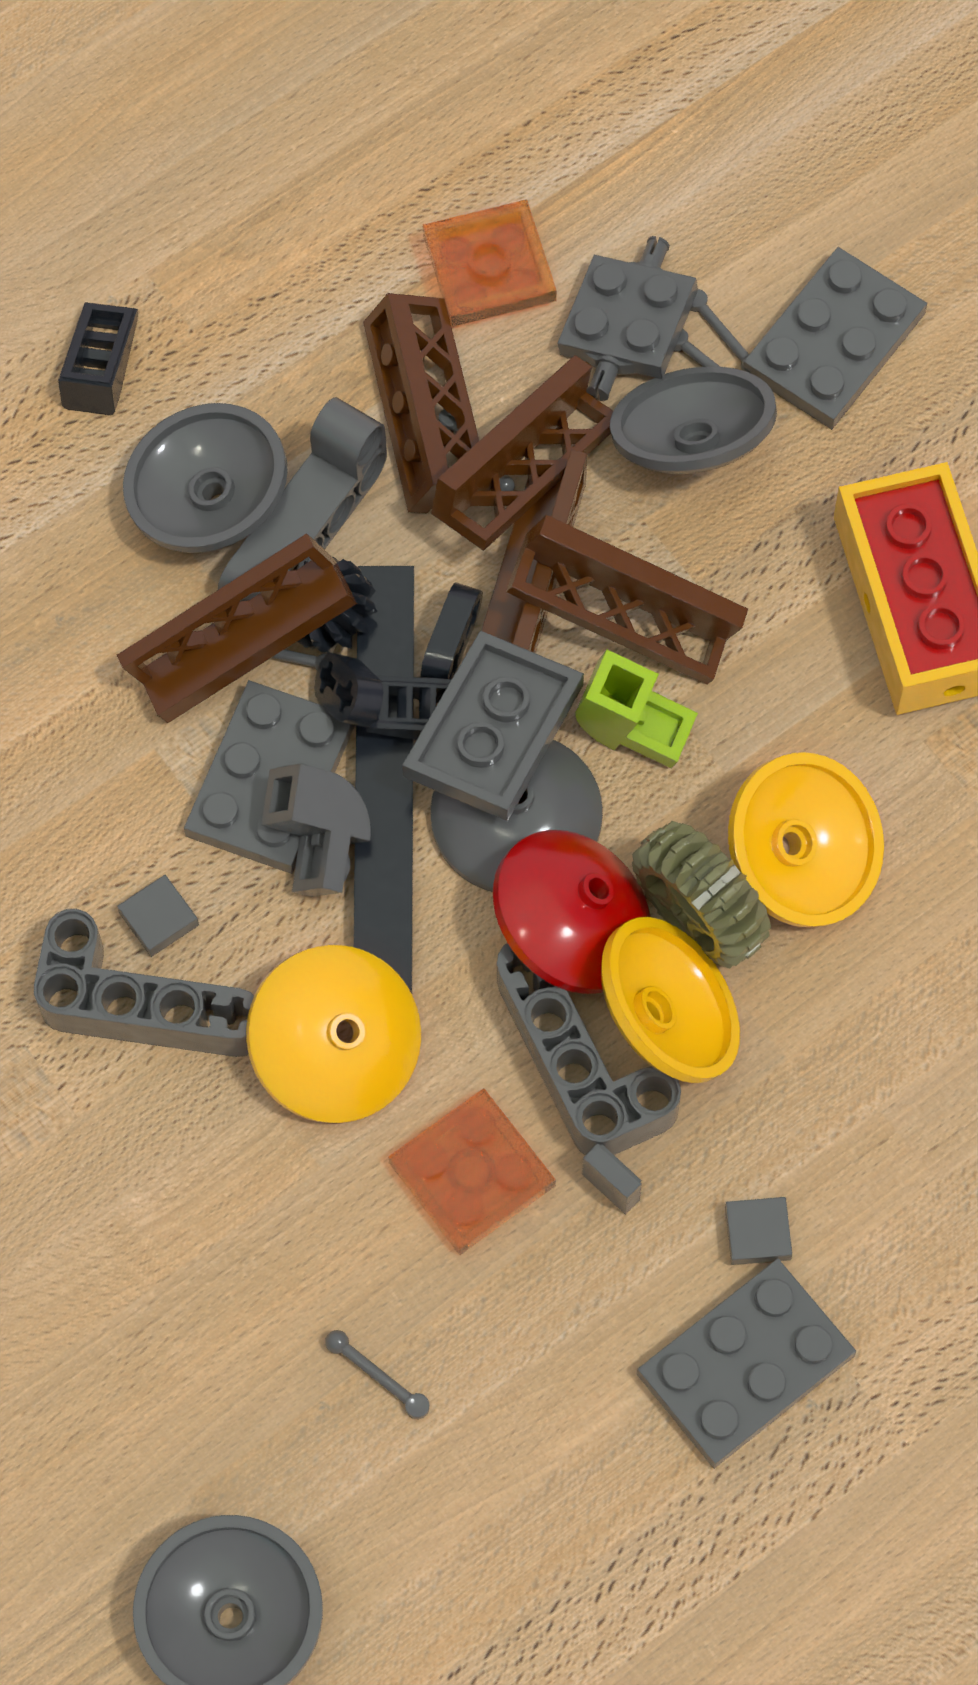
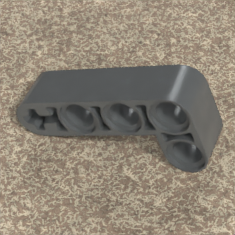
(324, 492)
(152, 994)
(574, 1046)

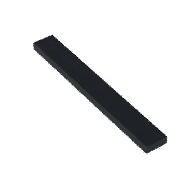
(386, 862)

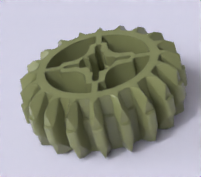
(701, 893)

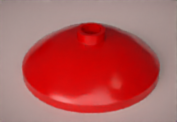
(560, 904)

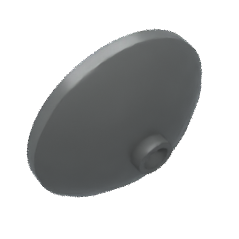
(693, 419)
(190, 461)
(558, 798)
(220, 1567)

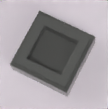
(158, 915)
(612, 1178)
(758, 1230)

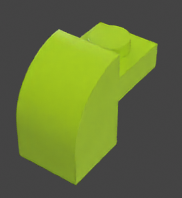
(625, 711)

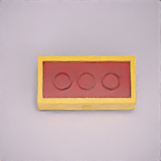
(915, 582)

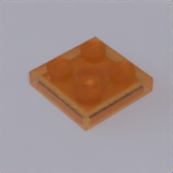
(489, 262)
(472, 1171)

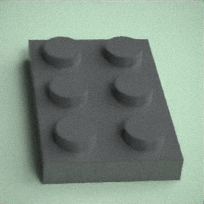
(835, 337)
(493, 725)
(264, 734)
(746, 1363)

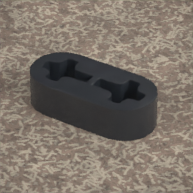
(452, 632)
(348, 690)

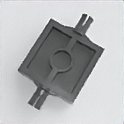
(627, 317)

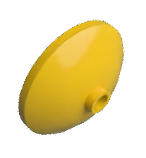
(830, 834)
(670, 1000)
(296, 1039)

